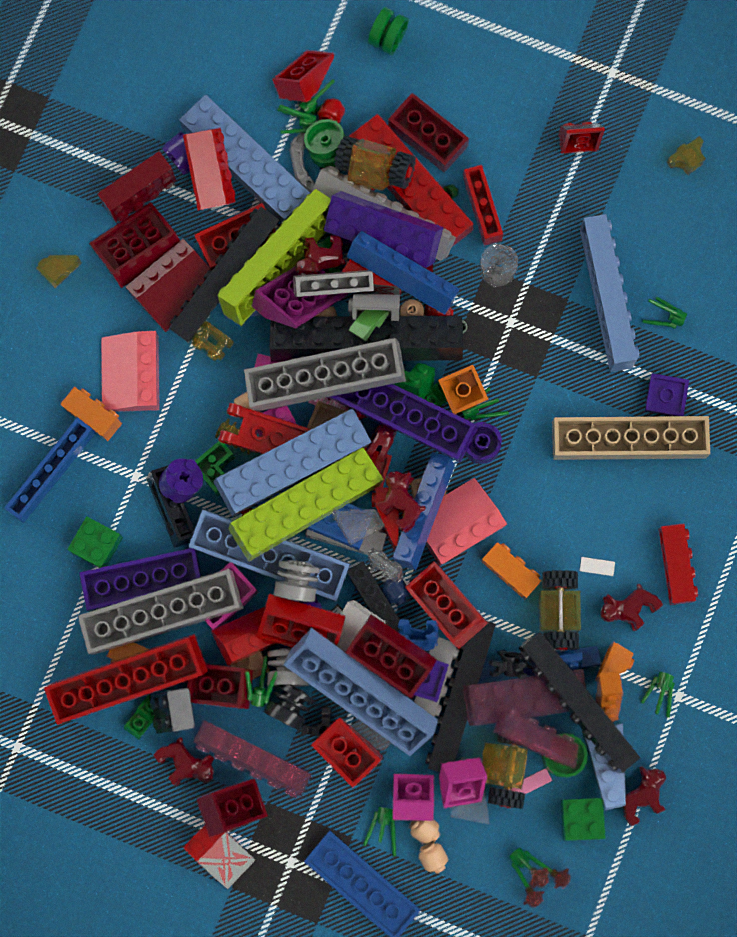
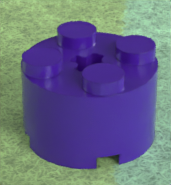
(176, 152)
(484, 454)
(181, 480)

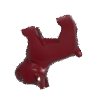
(320, 258)
(381, 436)
(400, 500)
(629, 608)
(185, 763)
(644, 795)

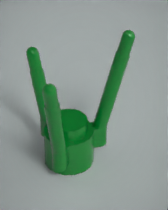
(310, 106)
(306, 120)
(676, 315)
(470, 413)
(664, 683)
(258, 696)
(384, 817)

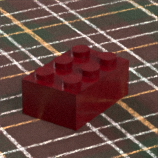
(221, 687)
(232, 807)

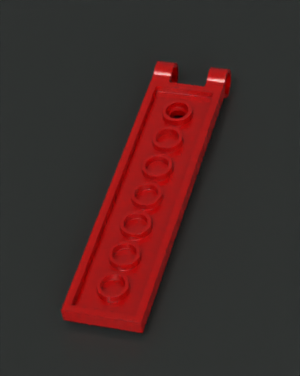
(274, 433)

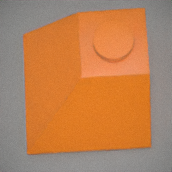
(463, 389)
(616, 660)

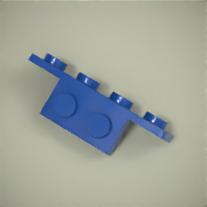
(577, 658)

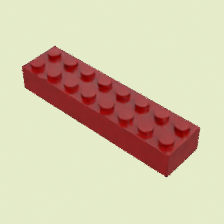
(424, 192)
(125, 679)

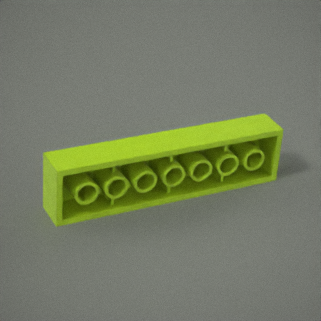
(275, 256)
(305, 504)

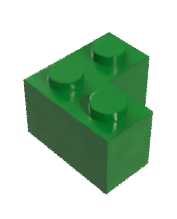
(419, 380)
(212, 462)

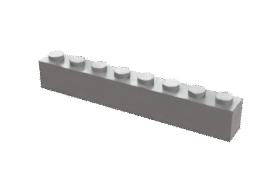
(332, 181)

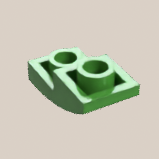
(367, 322)

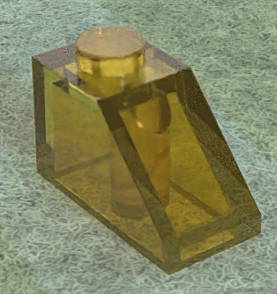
(58, 267)

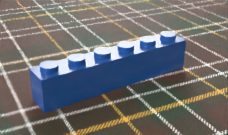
(403, 272)
(50, 470)
(429, 495)

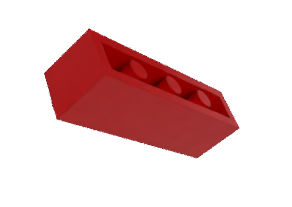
(482, 205)
(677, 564)

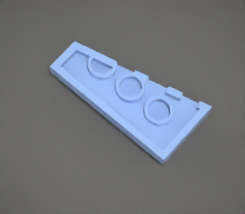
(610, 783)

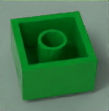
(95, 543)
(583, 819)

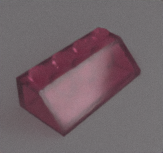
(536, 738)

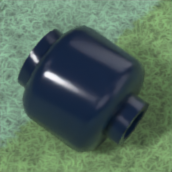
(395, 592)

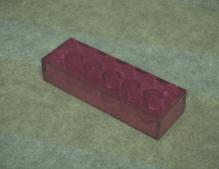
(524, 695)
(248, 756)

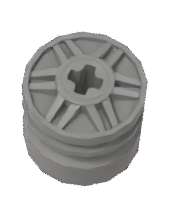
(296, 581)
(284, 676)

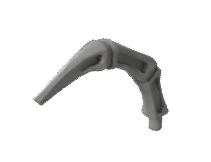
(297, 153)

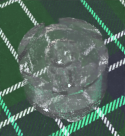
(497, 275)

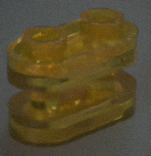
(213, 352)

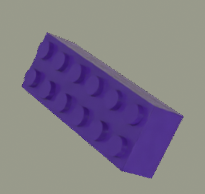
(401, 232)
(138, 578)

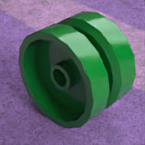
(388, 31)
(323, 141)
(564, 771)

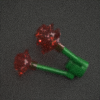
(539, 877)

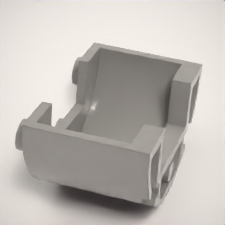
(374, 302)

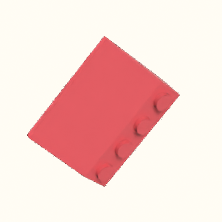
(130, 371)
(463, 521)

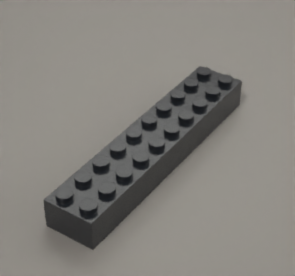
(419, 337)

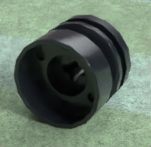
(289, 706)

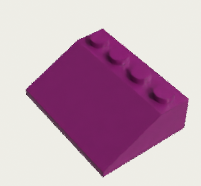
(278, 302)

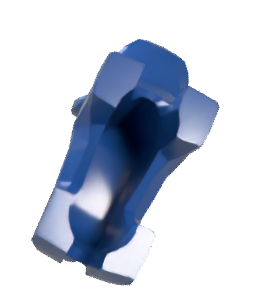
(425, 639)

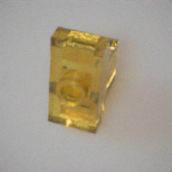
(688, 156)

